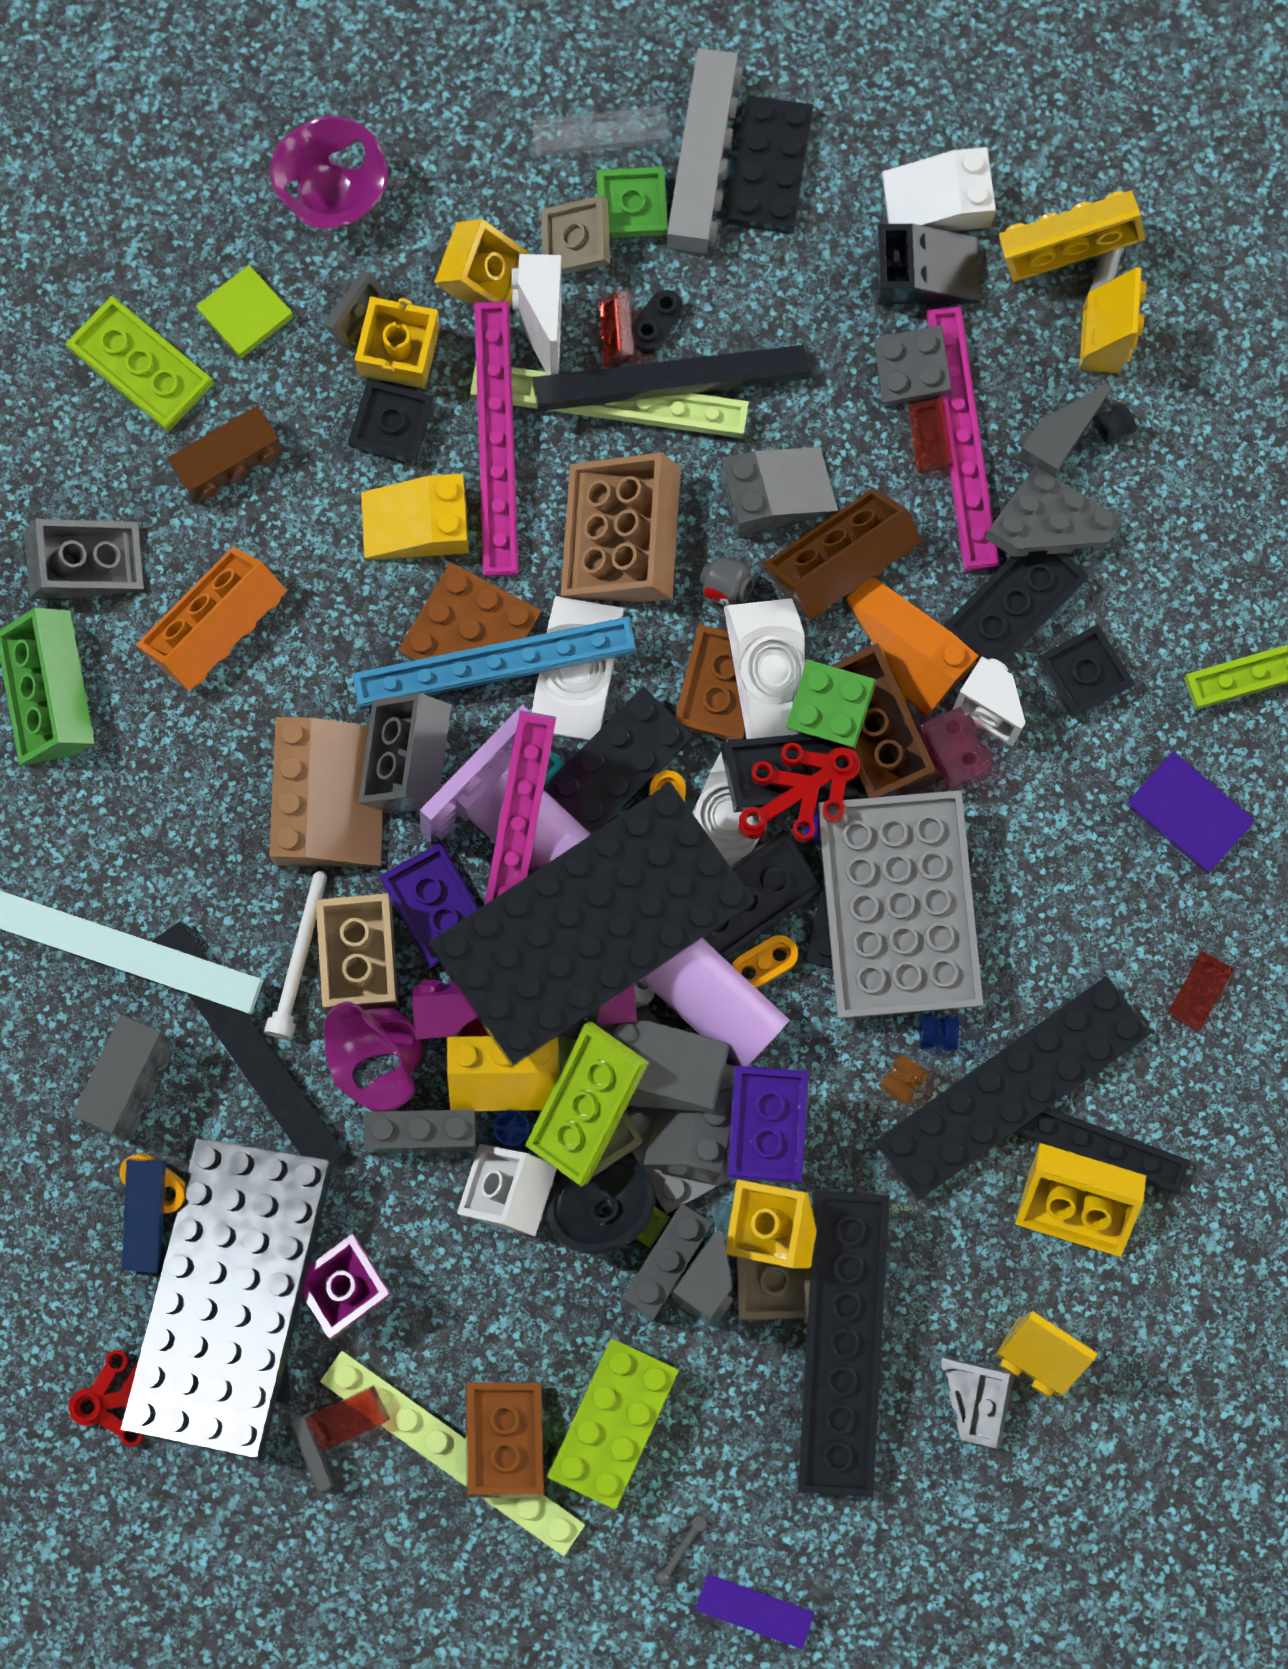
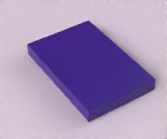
(1190, 812)
(428, 897)
(768, 1125)

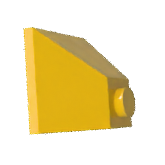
(771, 1225)

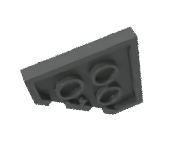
(1051, 519)

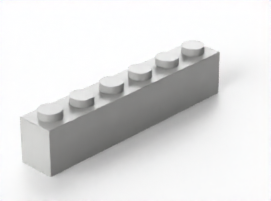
(703, 150)

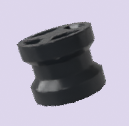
(1115, 423)

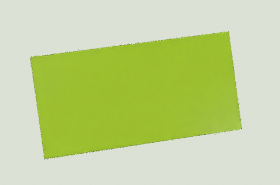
(139, 363)
(586, 1103)

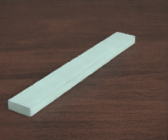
(129, 953)

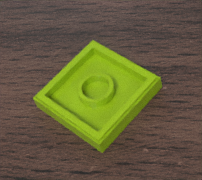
(244, 311)

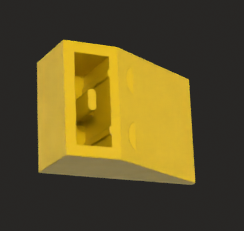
(1112, 323)

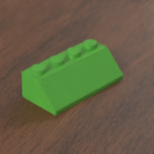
(45, 686)

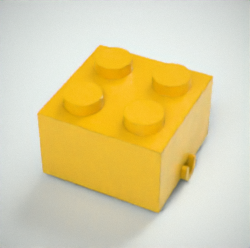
(397, 342)

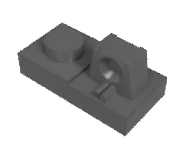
(349, 314)

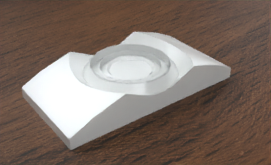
(767, 662)
(577, 692)
(718, 819)

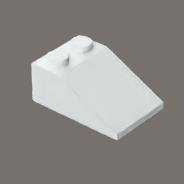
(942, 191)
(539, 302)

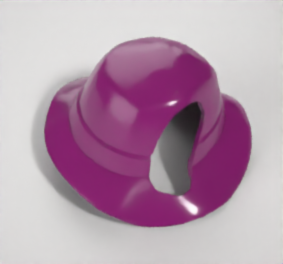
(327, 191)
(361, 1034)

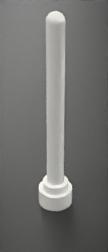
(281, 1023)

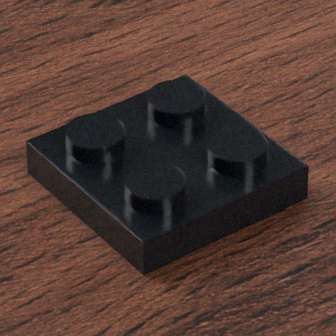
(391, 421)
(1085, 671)

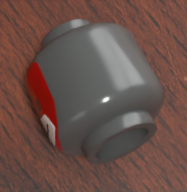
(727, 581)

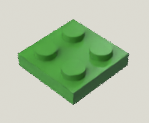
(634, 201)
(831, 704)

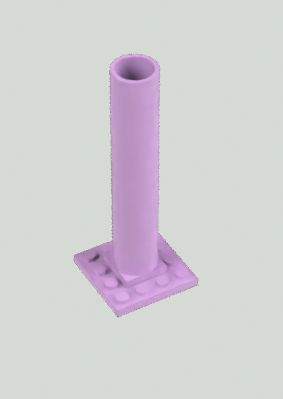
(694, 983)

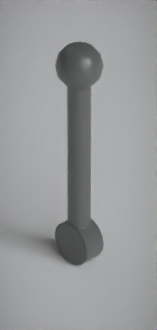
(698, 1524)

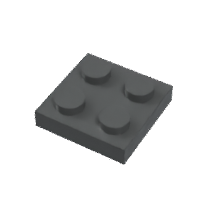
(913, 366)

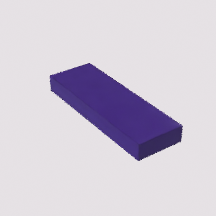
(754, 1611)

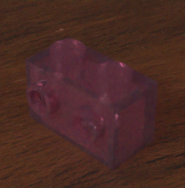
(956, 749)

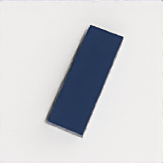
(143, 1215)

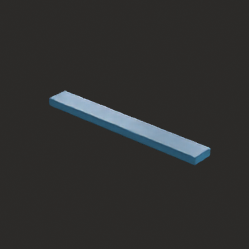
(497, 662)

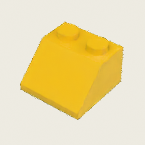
(479, 263)

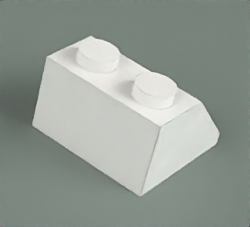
(993, 700)
(507, 1189)

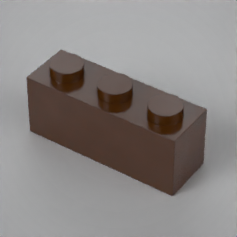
(226, 454)

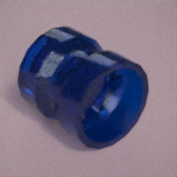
(939, 1032)
(511, 1123)

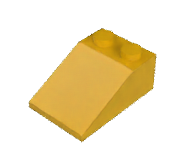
(416, 518)
(1044, 1355)

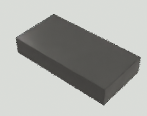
(312, 1454)

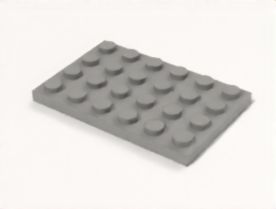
(900, 905)

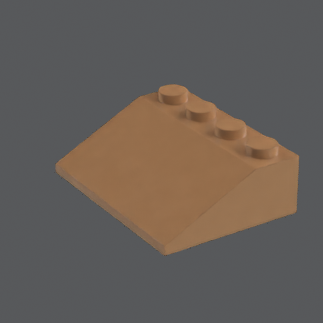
(621, 529)
(318, 794)

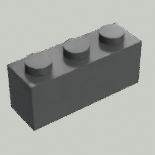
(420, 1131)
(667, 1262)

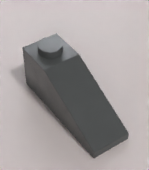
(1060, 432)

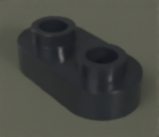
(658, 320)

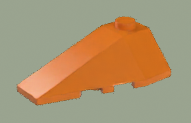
(920, 650)

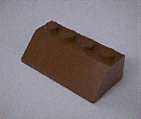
(843, 552)
(890, 742)

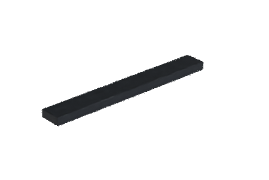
(670, 378)
(260, 1064)

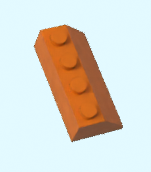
(212, 618)

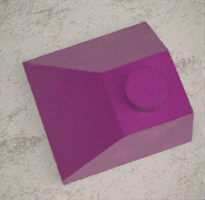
(343, 1286)

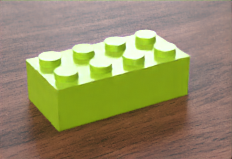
(613, 1423)

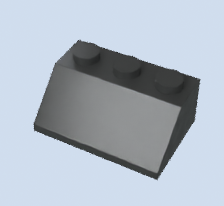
(690, 1140)
(706, 1283)

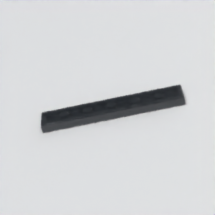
(1083, 1138)

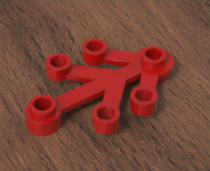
(802, 788)
(105, 1402)

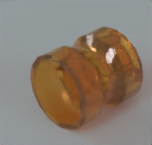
(903, 1079)

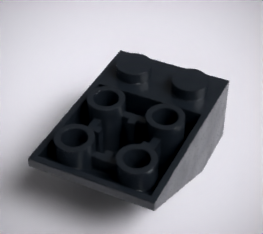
(925, 266)

